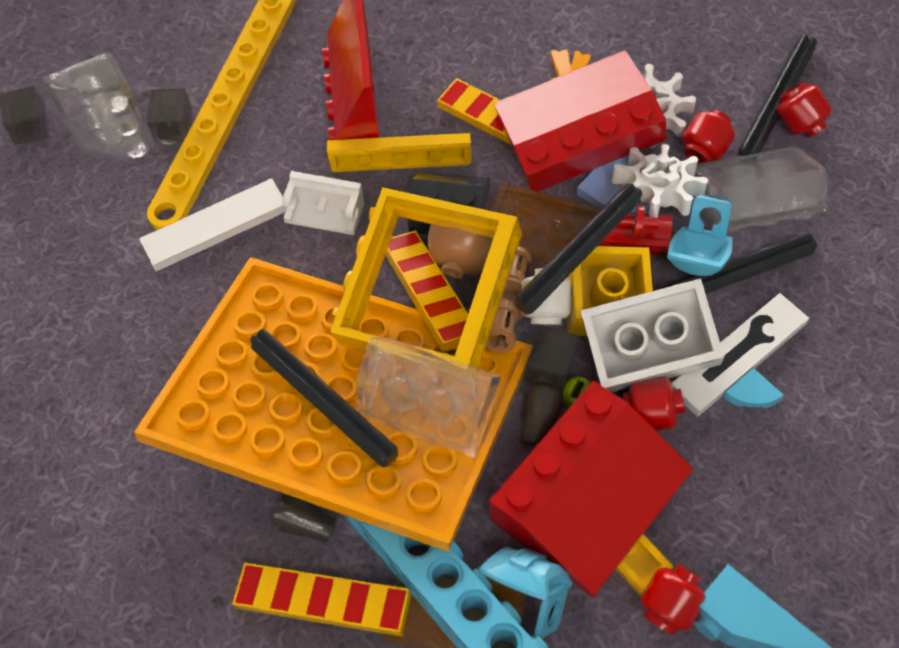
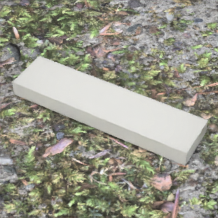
(213, 224)

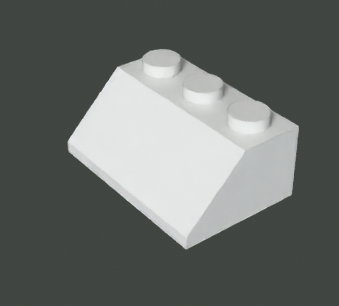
(652, 336)

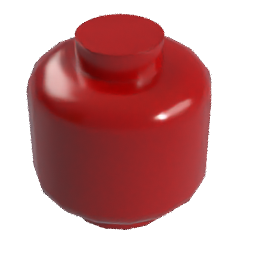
(804, 109)
(708, 136)
(656, 402)
(673, 599)

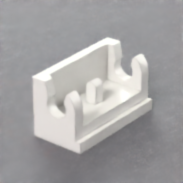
(323, 203)

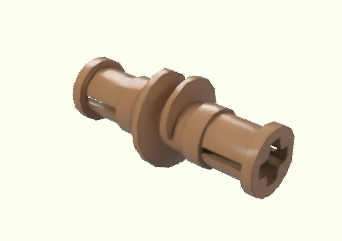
(507, 313)

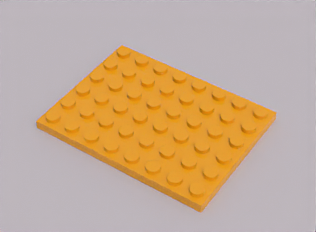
(250, 422)

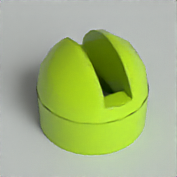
(570, 387)

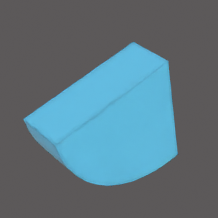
(753, 391)

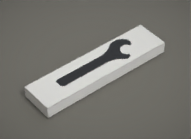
(742, 351)

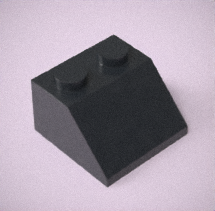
(452, 188)

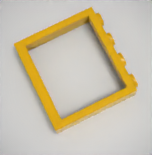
(373, 247)

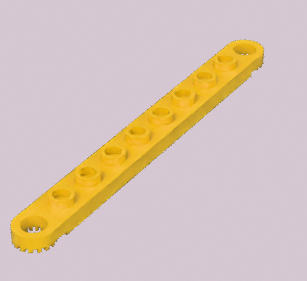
(219, 112)

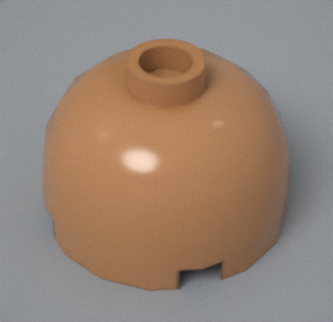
(458, 251)

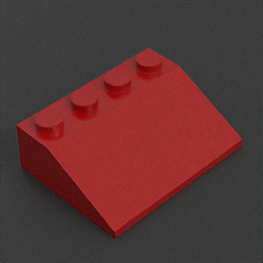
(350, 75)
(581, 121)
(590, 488)

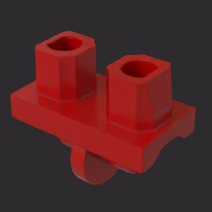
(642, 231)

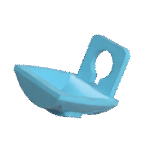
(701, 250)
(534, 576)

